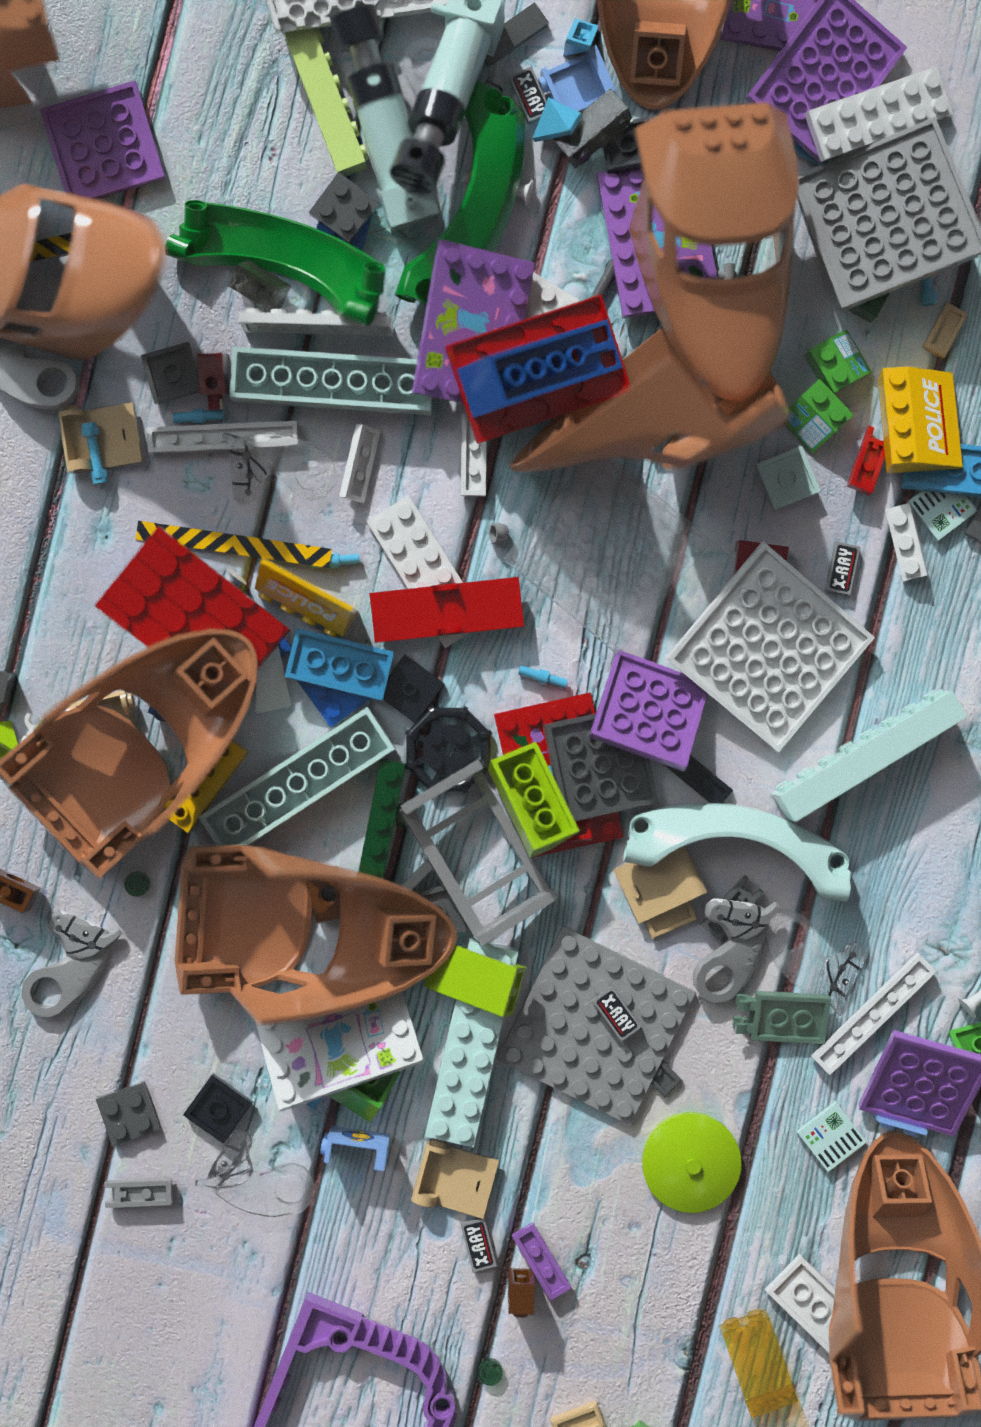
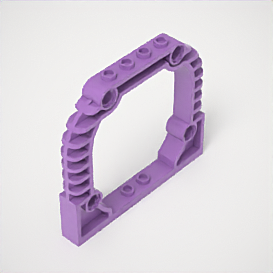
(317, 1326)

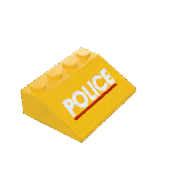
(919, 420)
(304, 598)

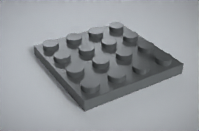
(594, 774)

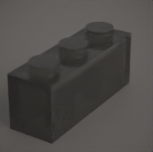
(598, 125)

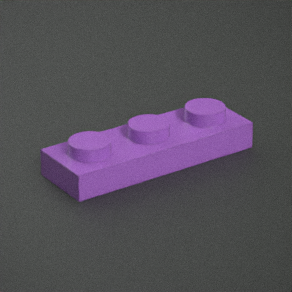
(541, 1261)

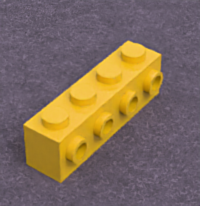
(204, 794)

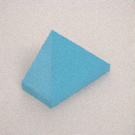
(580, 37)
(556, 121)

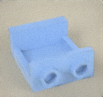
(577, 81)

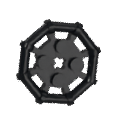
(438, 738)

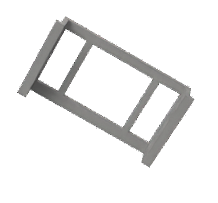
(463, 905)

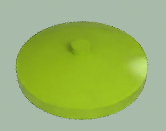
(691, 1162)

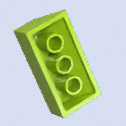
(532, 799)

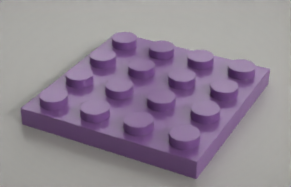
(103, 142)
(649, 711)
(923, 1083)

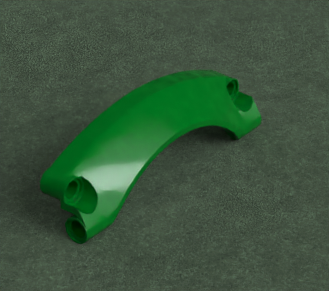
(496, 171)
(233, 235)

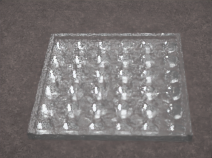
(607, 551)

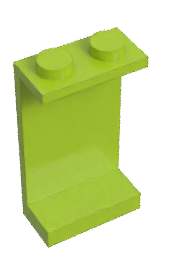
(478, 981)

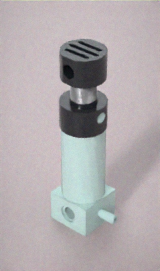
(440, 107)
(381, 113)

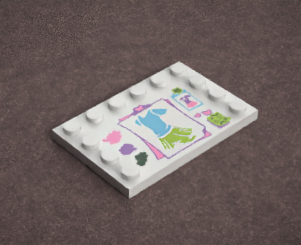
(338, 1050)

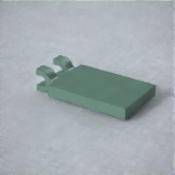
(783, 1016)

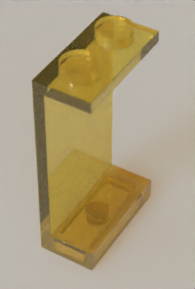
(758, 1362)

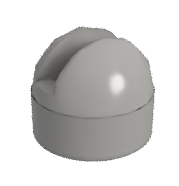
(498, 532)

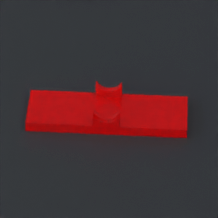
(446, 609)

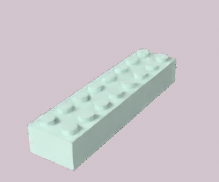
(326, 381)
(869, 754)
(298, 781)
(466, 1063)

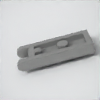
(140, 1192)

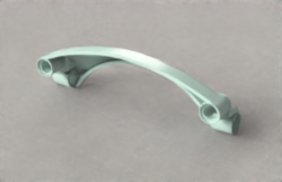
(685, 823)

